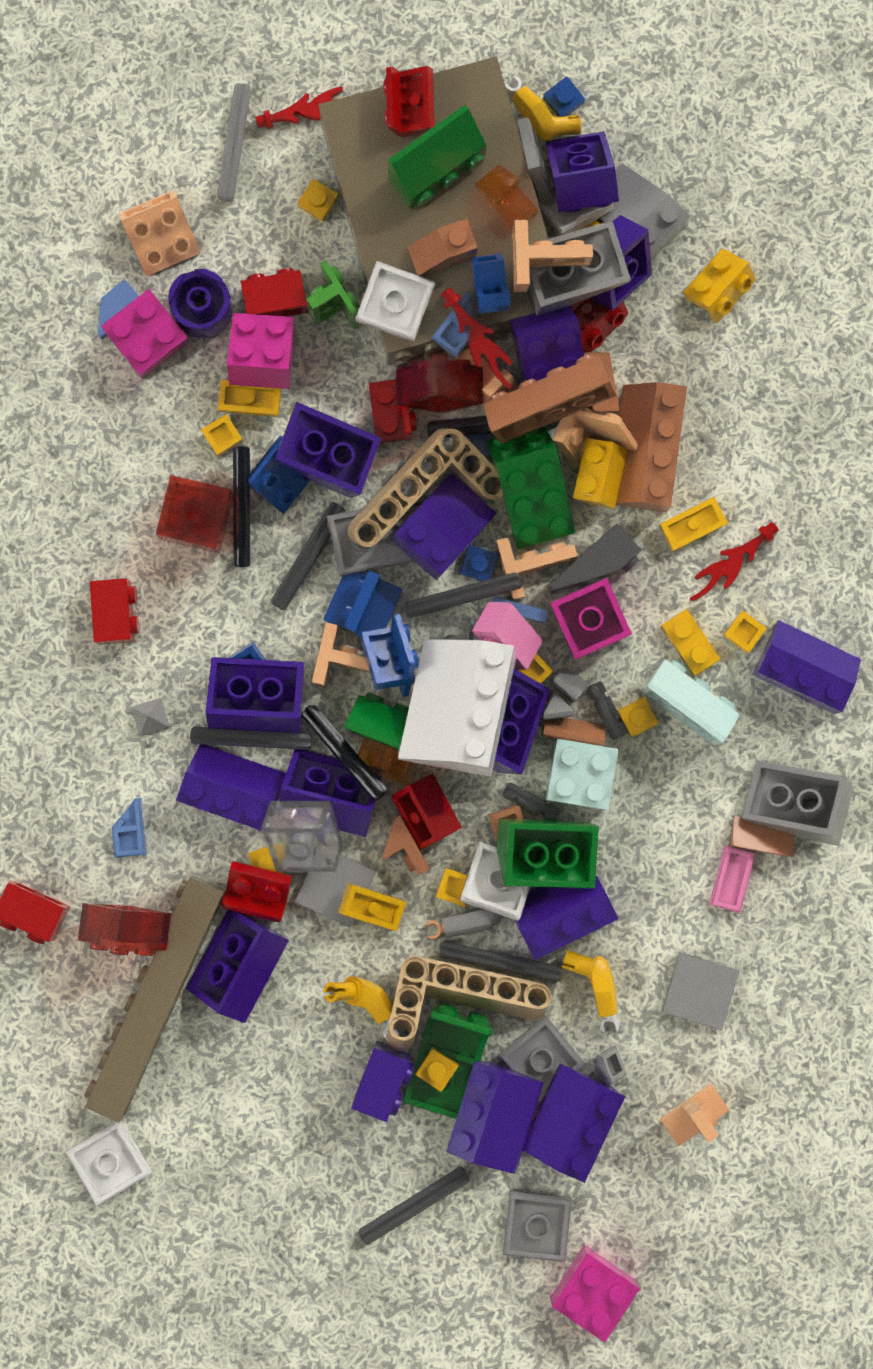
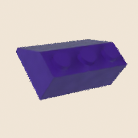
(808, 668)
(255, 695)
(324, 778)
(230, 786)
(562, 915)
(236, 965)
(494, 1116)
(572, 1122)

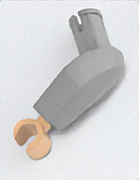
(465, 923)

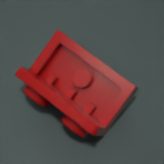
(409, 100)

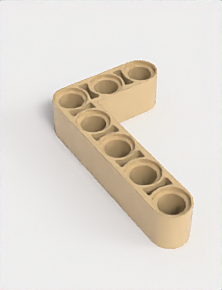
(421, 481)
(459, 993)

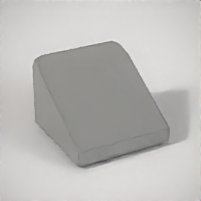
(569, 684)

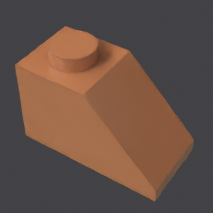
(443, 248)

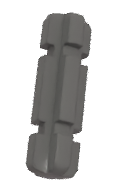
(606, 710)
(531, 802)

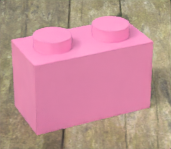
(505, 625)

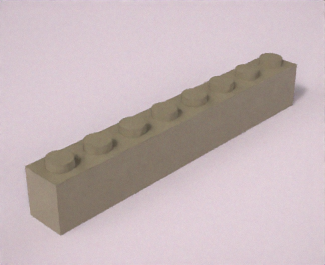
(154, 1000)

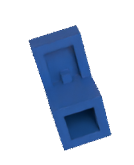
(490, 283)

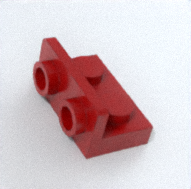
(597, 322)
(390, 420)
(256, 892)

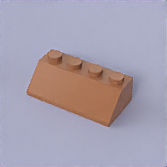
(548, 399)
(655, 420)

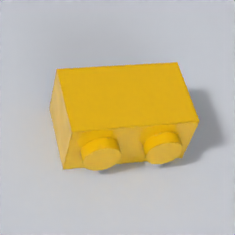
(600, 473)

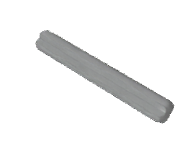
(234, 142)

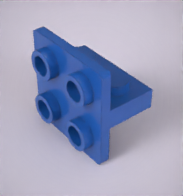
(275, 481)
(362, 603)
(390, 656)

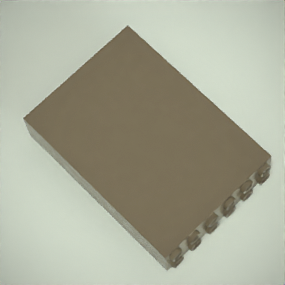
(386, 225)

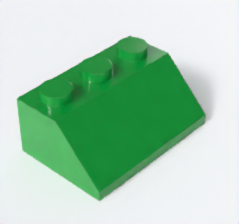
(437, 158)
(377, 721)
(547, 853)

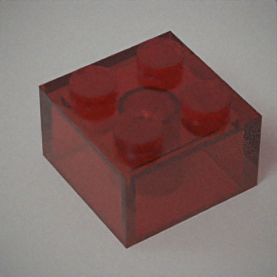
(439, 384)
(195, 514)
(124, 928)

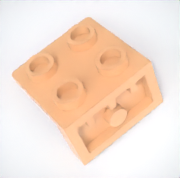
(159, 233)
(575, 428)

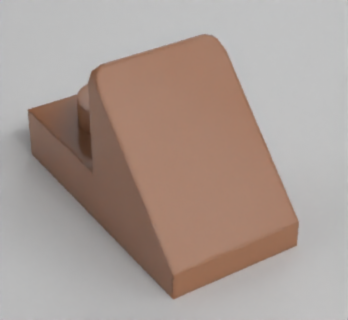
(401, 838)

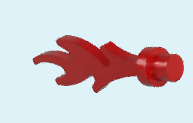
(301, 107)
(477, 342)
(732, 566)

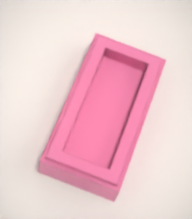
(732, 878)

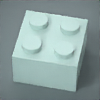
(581, 774)

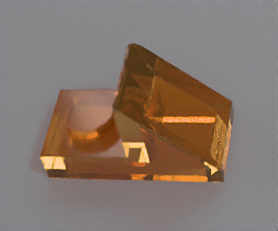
(503, 193)
(384, 761)

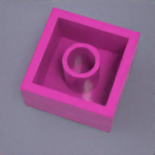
(145, 333)
(261, 351)
(590, 618)
(594, 1293)

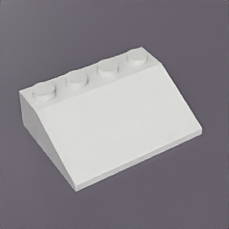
(458, 705)

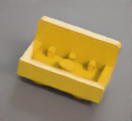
(721, 284)

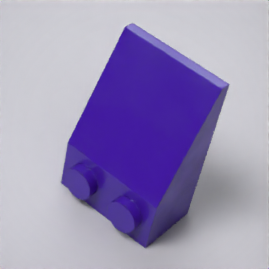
(582, 172)
(327, 450)
(443, 526)
(520, 723)

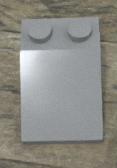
(648, 207)
(563, 286)
(799, 802)

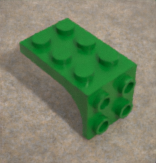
(532, 488)
(461, 1040)

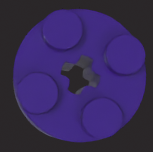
(195, 288)

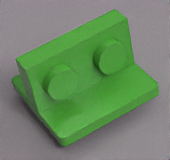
(330, 300)

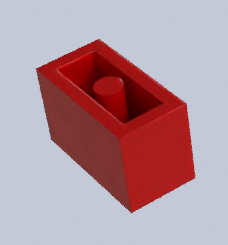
(275, 294)
(113, 611)
(426, 811)
(31, 912)

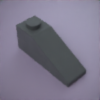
(603, 559)

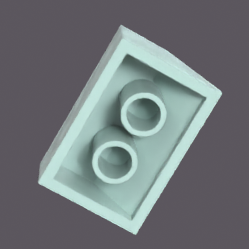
(691, 701)

